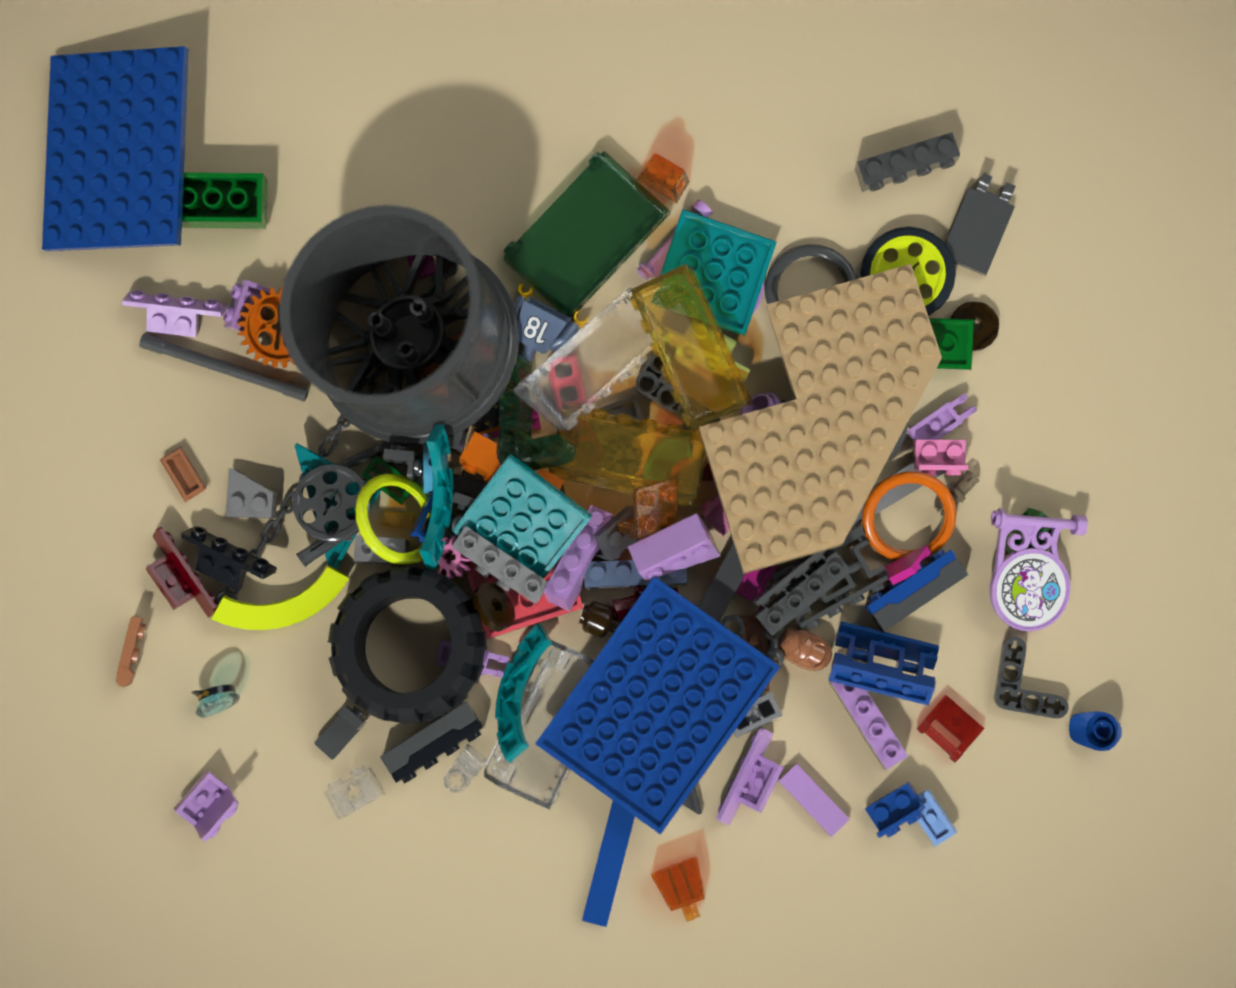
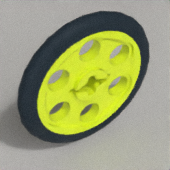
(933, 250)

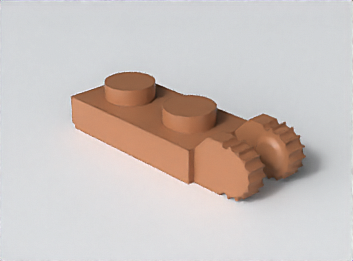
(129, 652)

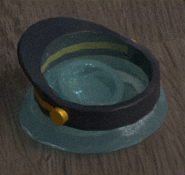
(215, 700)

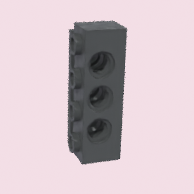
(802, 592)

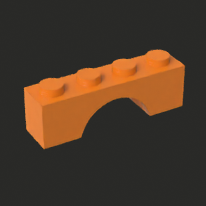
(482, 458)

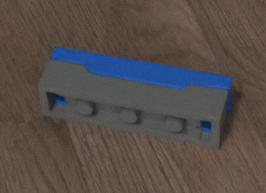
(916, 590)

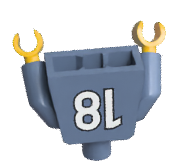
(542, 326)

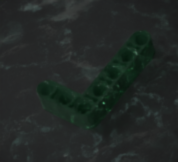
(516, 429)

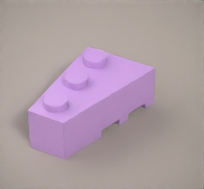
(674, 548)

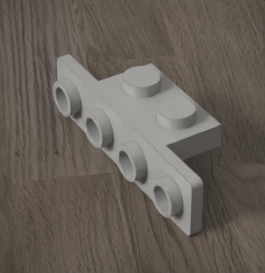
(503, 567)

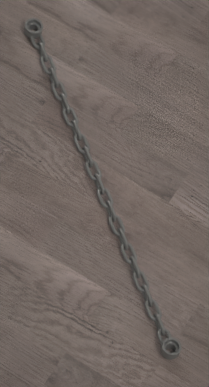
(333, 437)

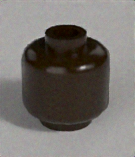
(598, 619)

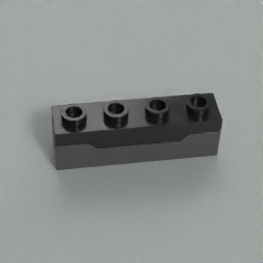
(431, 742)

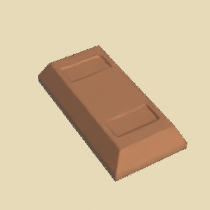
(183, 474)

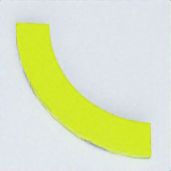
(282, 612)

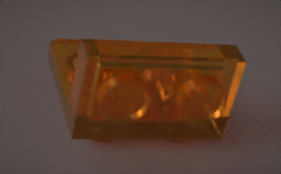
(653, 509)

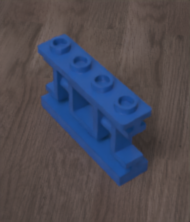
(881, 677)

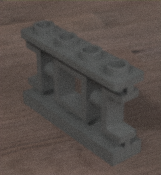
(841, 596)

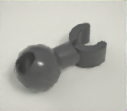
(774, 652)

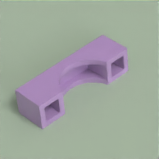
(569, 574)

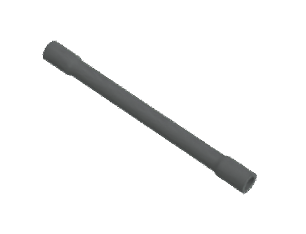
(285, 387)

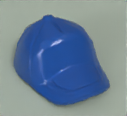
(1095, 730)

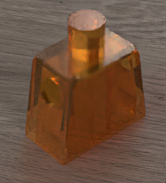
(664, 177)
(681, 886)

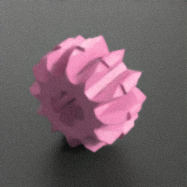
(452, 567)

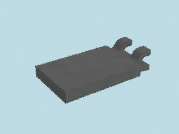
(980, 226)

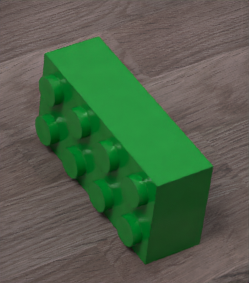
(224, 200)

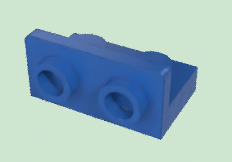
(895, 809)

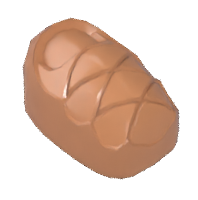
(805, 649)

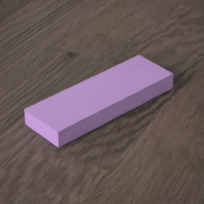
(813, 800)

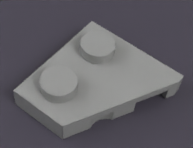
(249, 498)

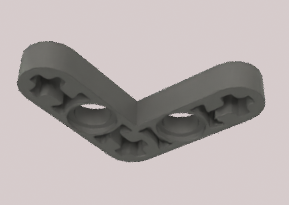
(1013, 686)

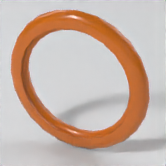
(903, 478)

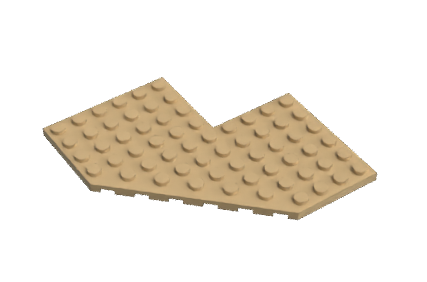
(807, 465)

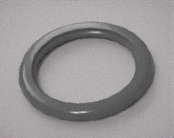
(799, 252)

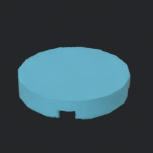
(427, 471)

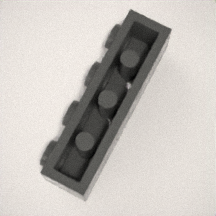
(906, 162)

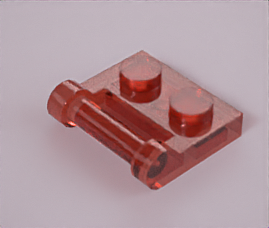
(955, 721)

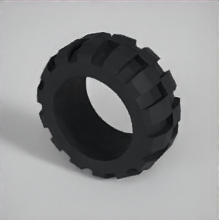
(349, 645)

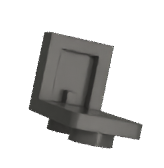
(341, 731)

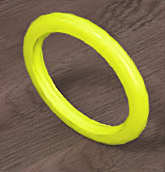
(363, 523)

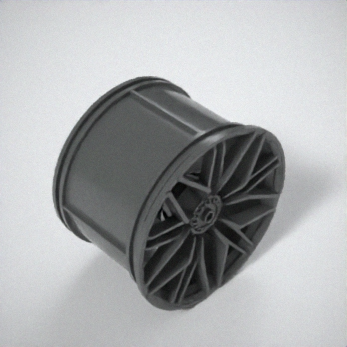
(404, 331)

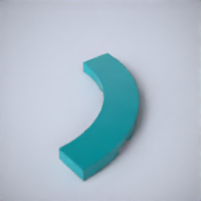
(442, 497)
(511, 690)

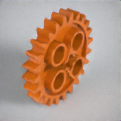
(254, 325)

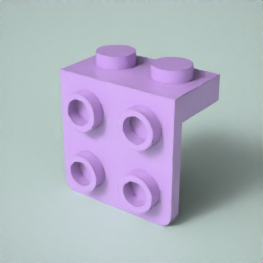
(207, 805)

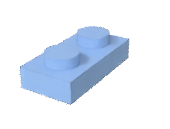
(934, 819)

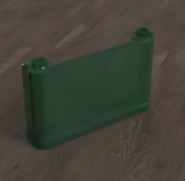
(586, 234)

